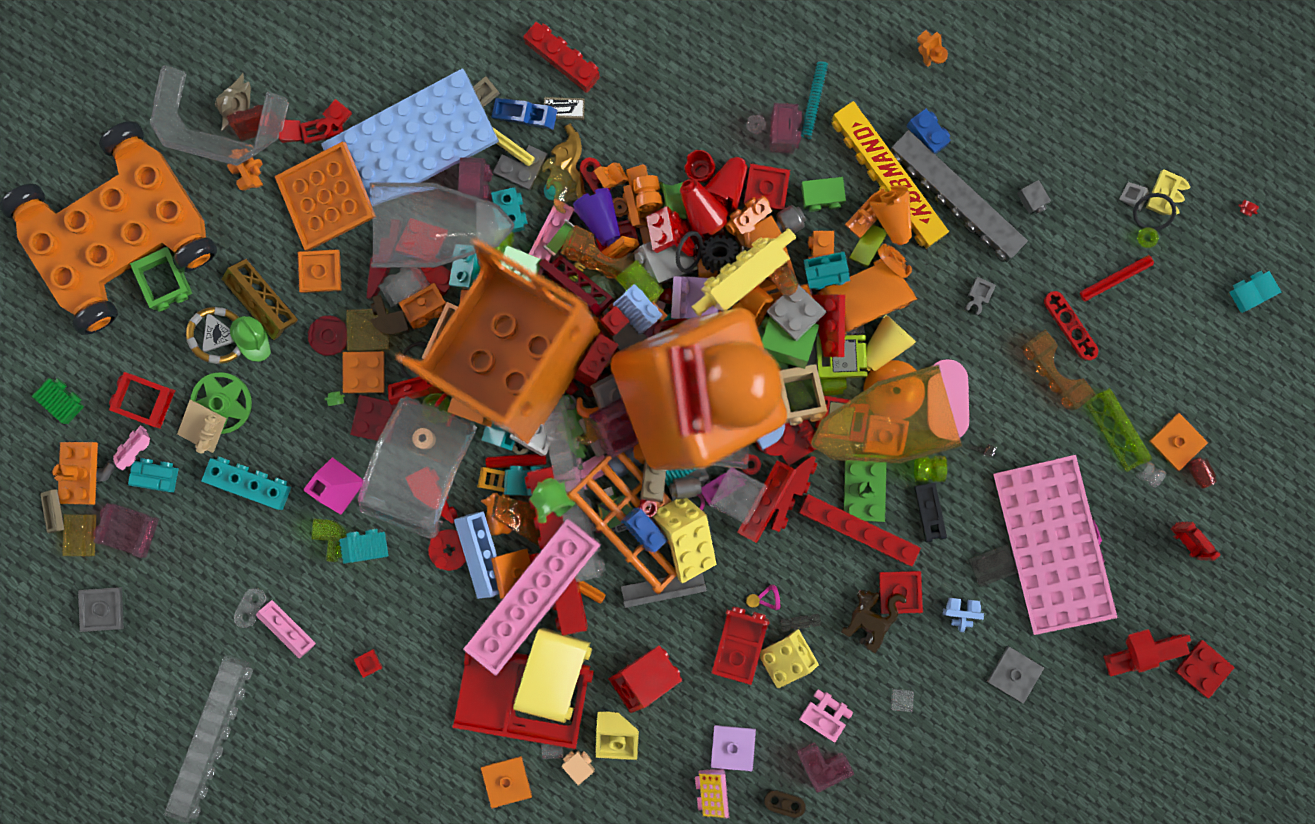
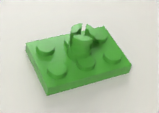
(865, 490)

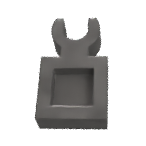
(981, 293)

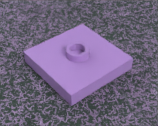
(733, 748)

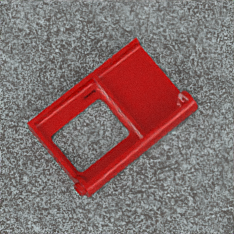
(489, 700)

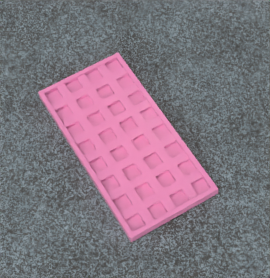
(1055, 545)

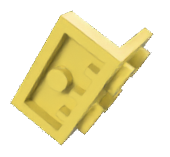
(788, 659)

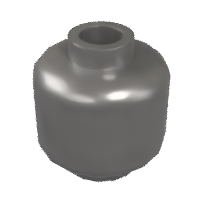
(790, 218)

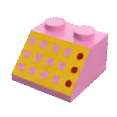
(713, 793)

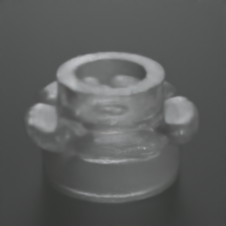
(751, 124)

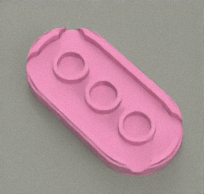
(956, 386)

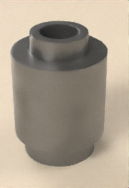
(685, 487)

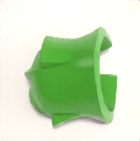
(673, 198)
(550, 497)

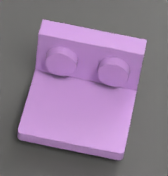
(685, 294)

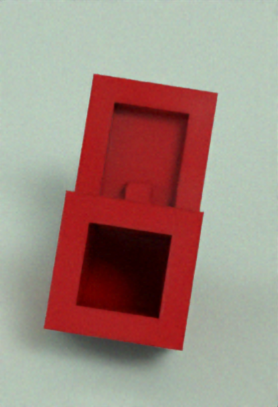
(1143, 651)

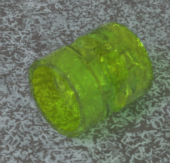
(930, 468)

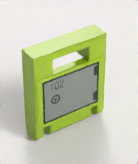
(846, 366)

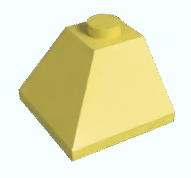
(615, 737)

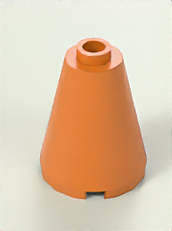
(893, 212)

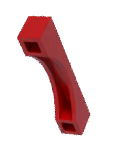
(859, 530)

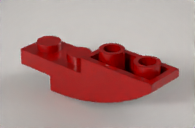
(797, 486)

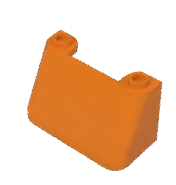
(871, 294)

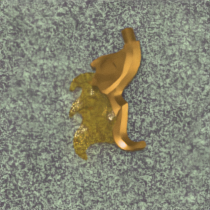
(563, 170)

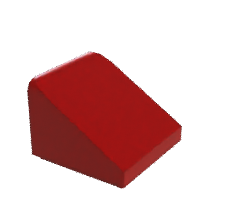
(291, 131)

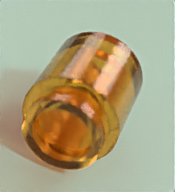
(785, 280)

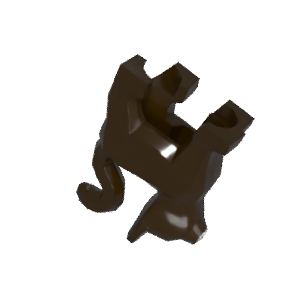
(870, 621)

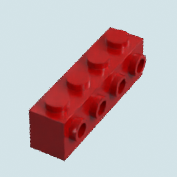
(561, 56)

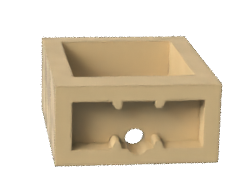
(798, 374)

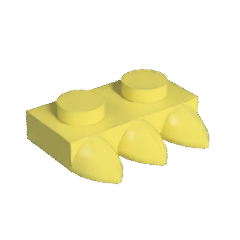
(1167, 184)

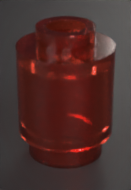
(1202, 472)

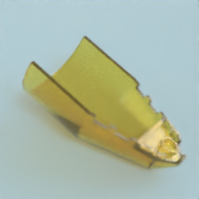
(892, 421)

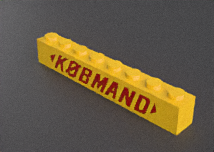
(887, 171)

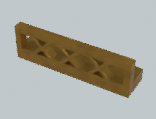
(255, 300)

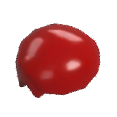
(696, 159)

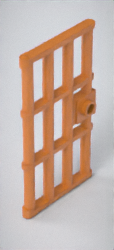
(616, 511)

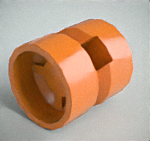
(647, 191)

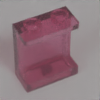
(125, 529)

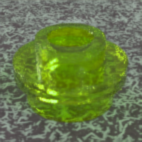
(1153, 234)

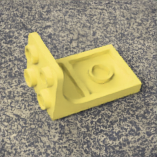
(688, 537)

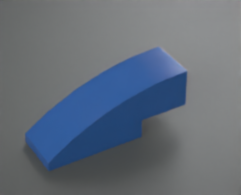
(524, 113)

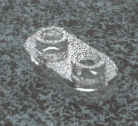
(248, 606)

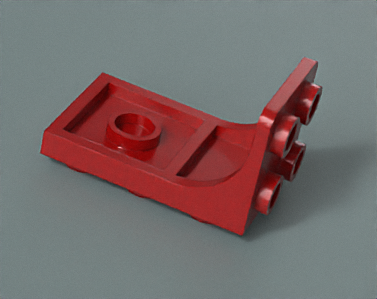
(740, 645)

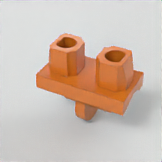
(931, 48)
(249, 171)
(862, 220)

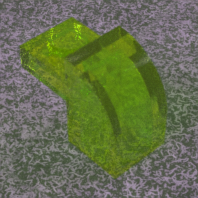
(332, 532)

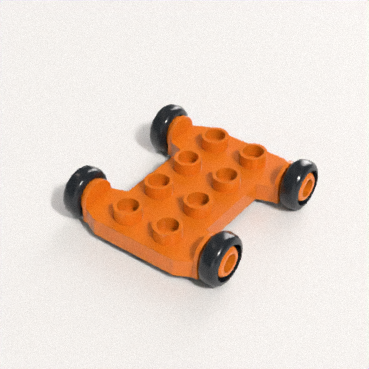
(109, 228)

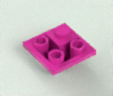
(334, 486)

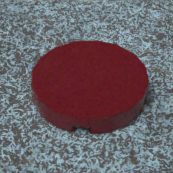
(328, 335)

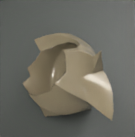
(234, 99)

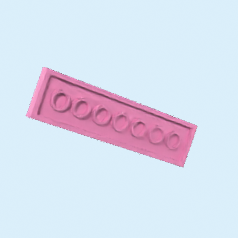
(531, 596)

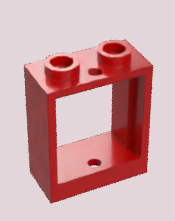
(595, 360)
(161, 405)

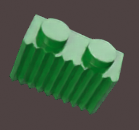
(58, 400)

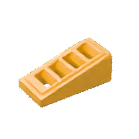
(482, 478)

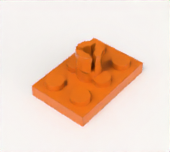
(77, 472)

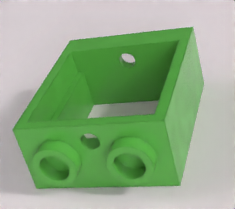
(154, 260)

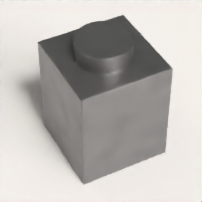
(1034, 197)

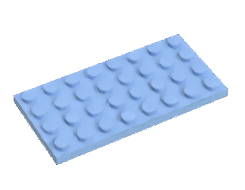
(419, 134)

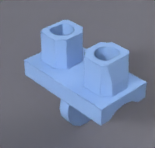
(953, 609)

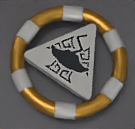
(215, 335)

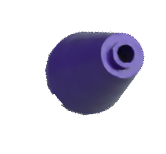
(599, 215)

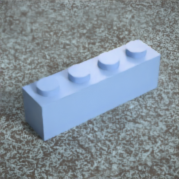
(478, 552)

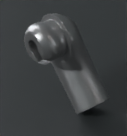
(105, 472)

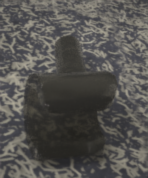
(989, 450)

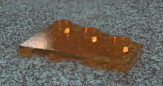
(516, 516)

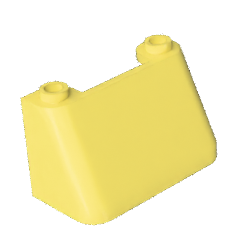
(551, 675)

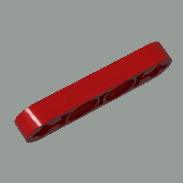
(1074, 323)

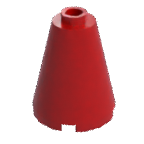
(728, 183)
(702, 208)

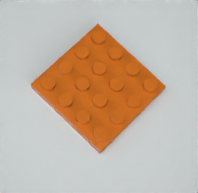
(325, 196)

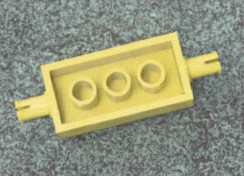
(744, 273)

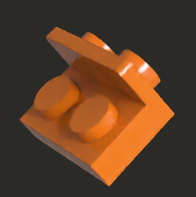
(423, 306)

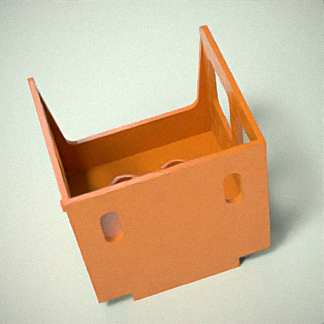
(509, 346)

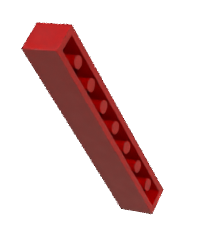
(569, 604)

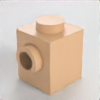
(578, 766)

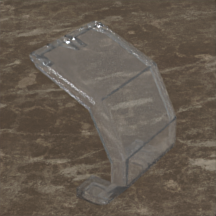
(415, 466)

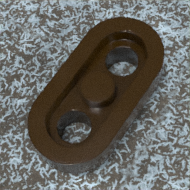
(784, 803)

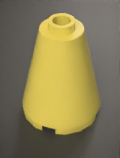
(886, 343)

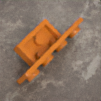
(635, 217)

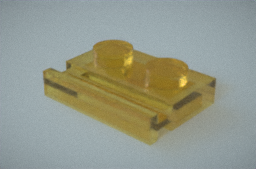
(78, 535)

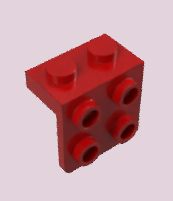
(667, 230)

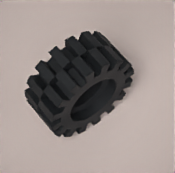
(718, 245)

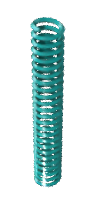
(820, 85)

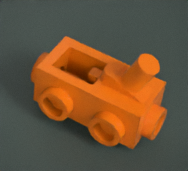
(743, 221)

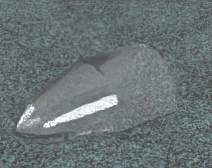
(431, 225)

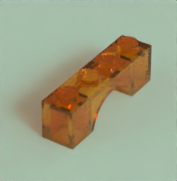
(582, 248)
(1041, 351)

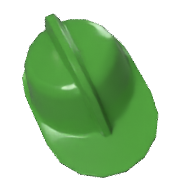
(250, 338)

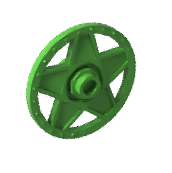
(223, 399)

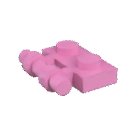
(126, 453)
(823, 722)

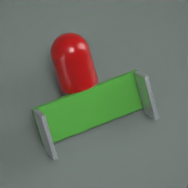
(559, 239)

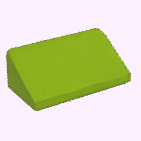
(868, 246)

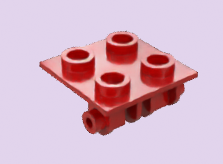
(802, 446)

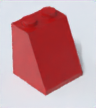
(645, 679)

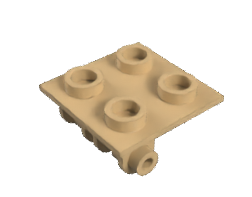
(201, 427)

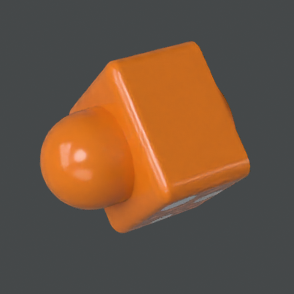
(740, 386)

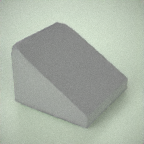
(1133, 193)

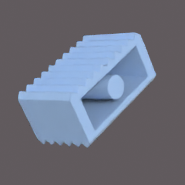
(638, 309)

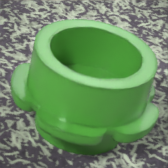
(334, 398)

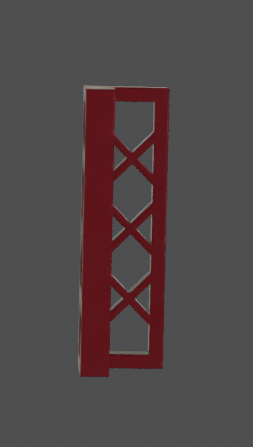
(575, 288)

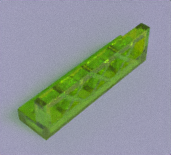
(1124, 425)

